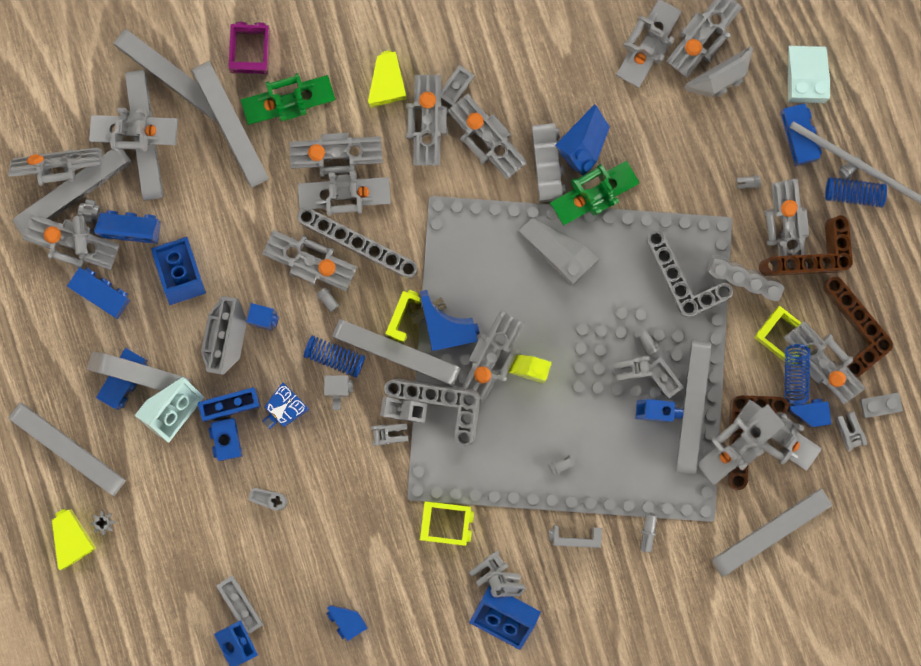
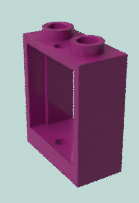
(249, 67)

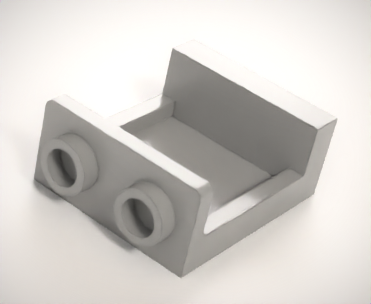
(595, 541)

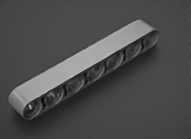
(163, 70)
(229, 124)
(147, 161)
(73, 191)
(351, 235)
(396, 352)
(693, 407)
(67, 449)
(771, 532)

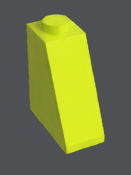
(387, 81)
(530, 368)
(70, 539)

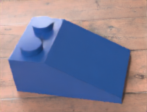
(584, 141)
(178, 271)

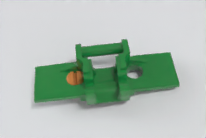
(288, 106)
(598, 198)

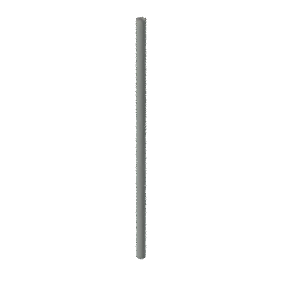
(855, 161)

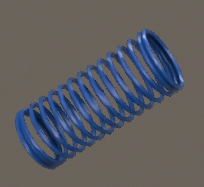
(882, 189)
(308, 353)
(802, 358)

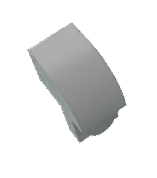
(403, 410)

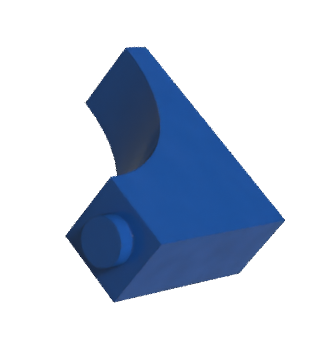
(447, 330)

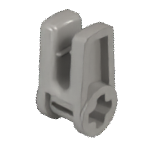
(639, 365)
(856, 433)
(385, 439)
(266, 498)
(489, 562)
(505, 584)

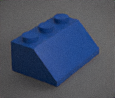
(128, 227)
(505, 618)

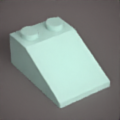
(808, 74)
(170, 408)

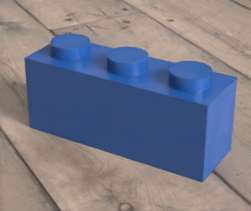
(802, 148)
(99, 292)
(116, 390)
(229, 404)

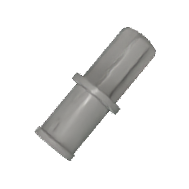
(80, 235)
(648, 532)

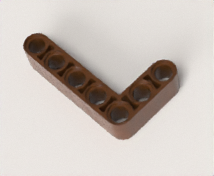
(814, 261)
(860, 326)
(734, 412)

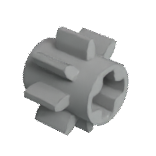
(89, 211)
(102, 517)

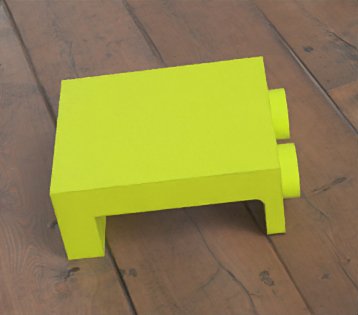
(392, 331)

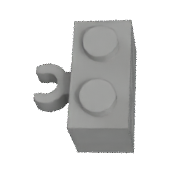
(337, 387)

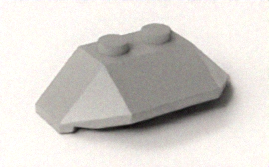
(722, 76)
(223, 335)

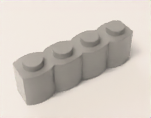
(547, 162)
(749, 278)

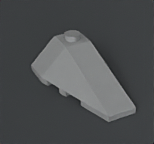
(565, 254)

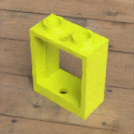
(768, 325)
(466, 537)

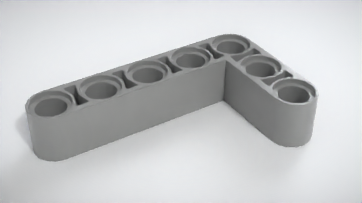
(688, 298)
(131, 371)
(441, 399)

